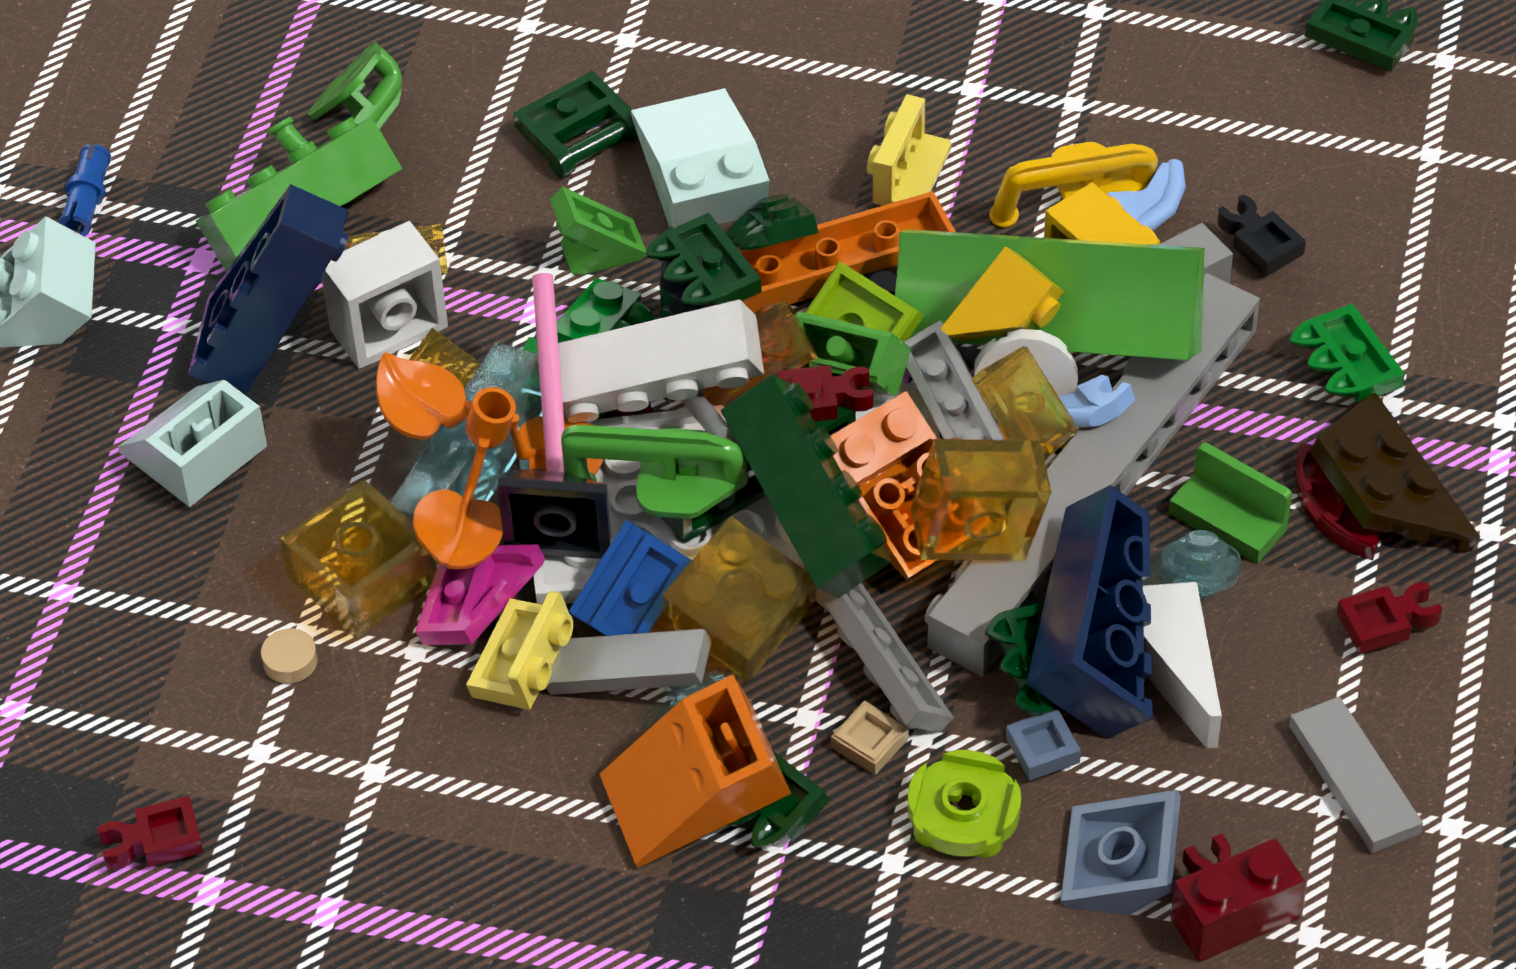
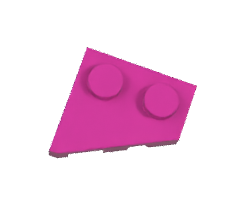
(469, 599)

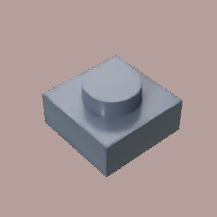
(1043, 744)

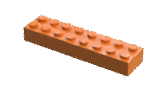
(861, 241)

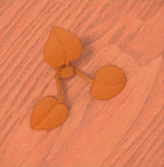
(415, 402)

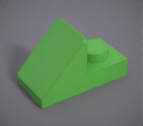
(594, 234)

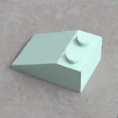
(701, 158)

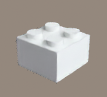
(384, 294)

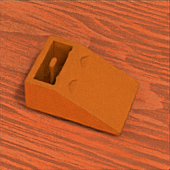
(886, 459)
(693, 772)

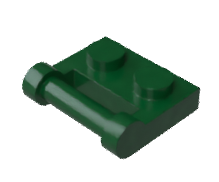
(570, 112)

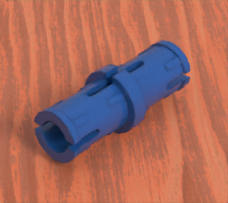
(85, 189)

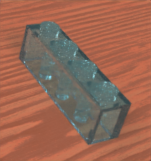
(451, 452)

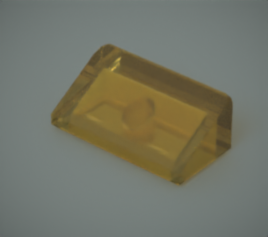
(1025, 401)

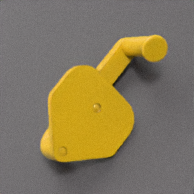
(1071, 169)

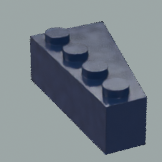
(267, 288)
(1094, 616)

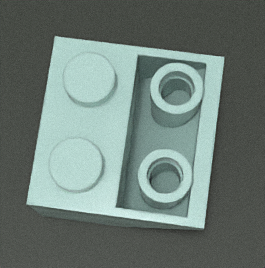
(45, 285)
(198, 440)

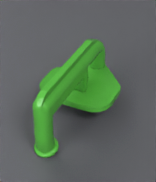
(346, 90)
(678, 471)

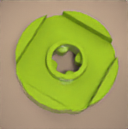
(957, 831)

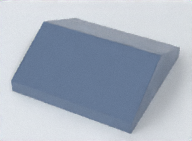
(1121, 853)

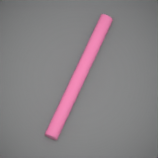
(549, 369)

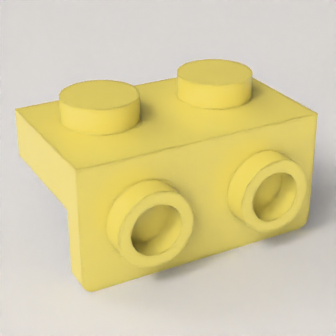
(907, 158)
(522, 652)

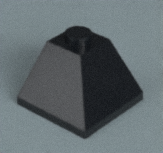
(555, 511)

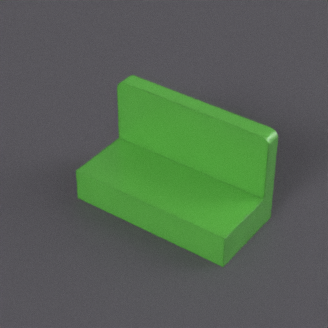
(1233, 503)

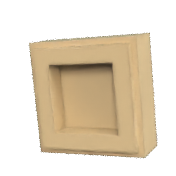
(869, 737)

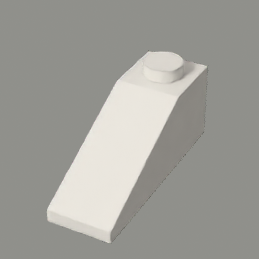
(1182, 657)

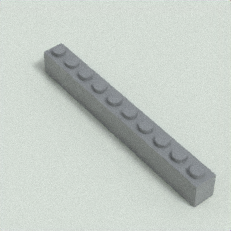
(1093, 459)

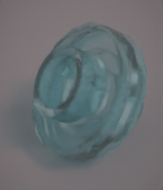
(1201, 559)

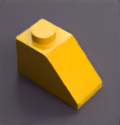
(1005, 299)

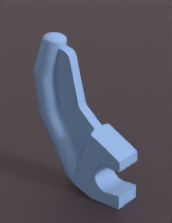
(1159, 199)
(1096, 402)

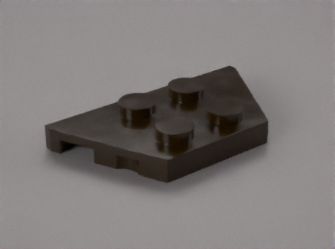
(1387, 477)

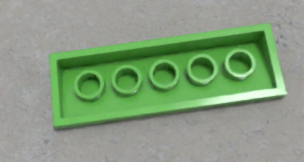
(1114, 298)

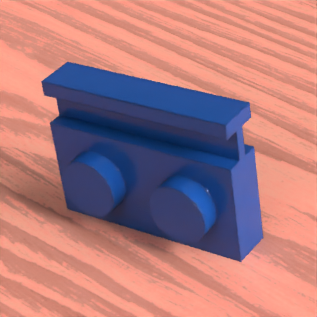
(629, 583)

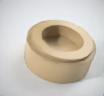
(289, 655)

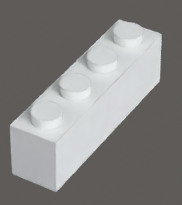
(659, 360)

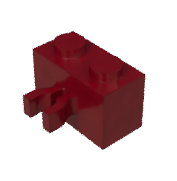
(1235, 897)

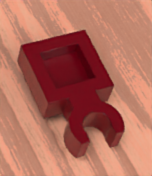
(832, 392)
(1381, 619)
(161, 833)

